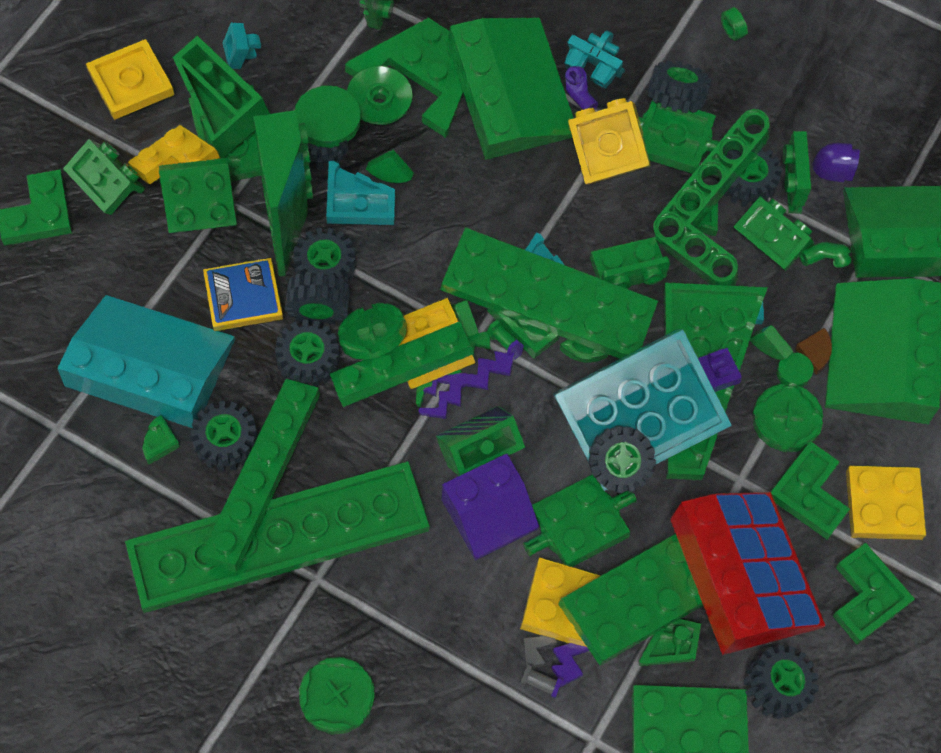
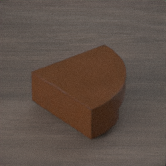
(817, 349)

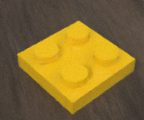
(130, 79)
(885, 502)
(548, 586)

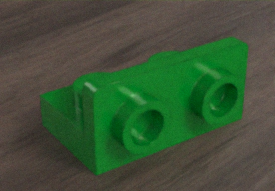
(103, 175)
(774, 233)
(631, 263)

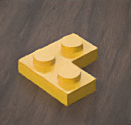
(175, 147)

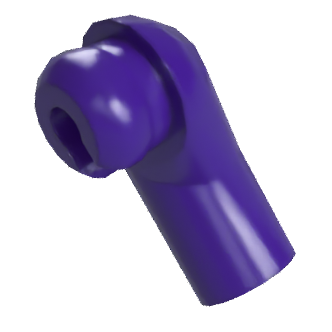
(578, 87)

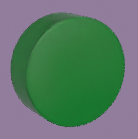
(734, 23)
(795, 370)

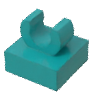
(239, 45)

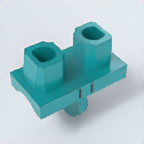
(606, 65)

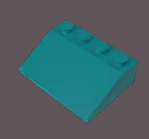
(145, 360)
(651, 390)

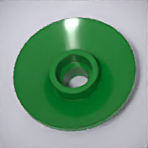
(384, 84)

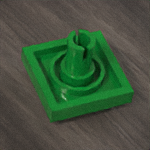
(197, 195)

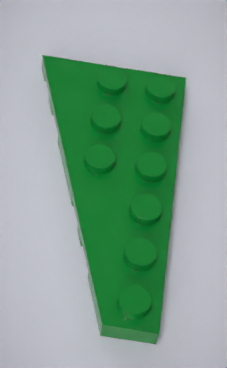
(712, 320)

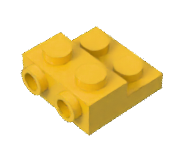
(609, 141)

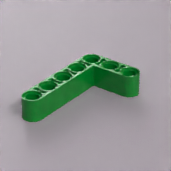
(707, 196)

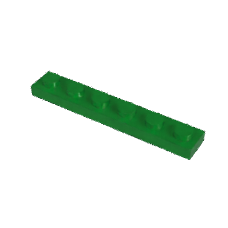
(260, 476)

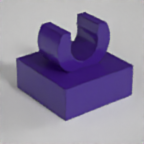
(720, 369)

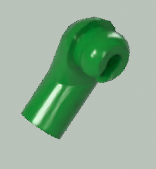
(827, 250)

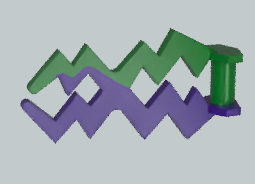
(458, 380)

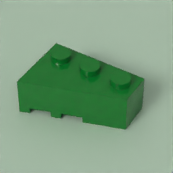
(220, 95)

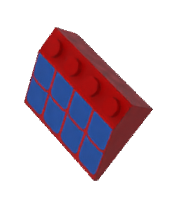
(745, 569)

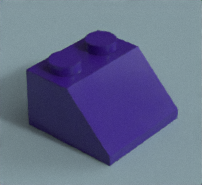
(490, 506)

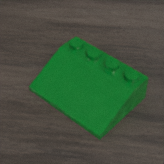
(510, 84)
(285, 179)
(894, 230)
(886, 349)

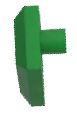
(673, 644)

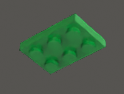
(689, 720)

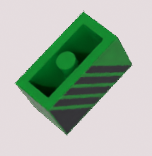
(480, 440)

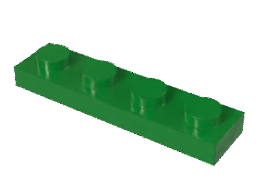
(401, 364)

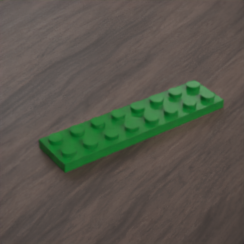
(291, 535)

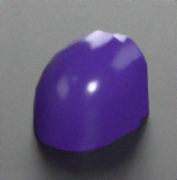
(836, 162)

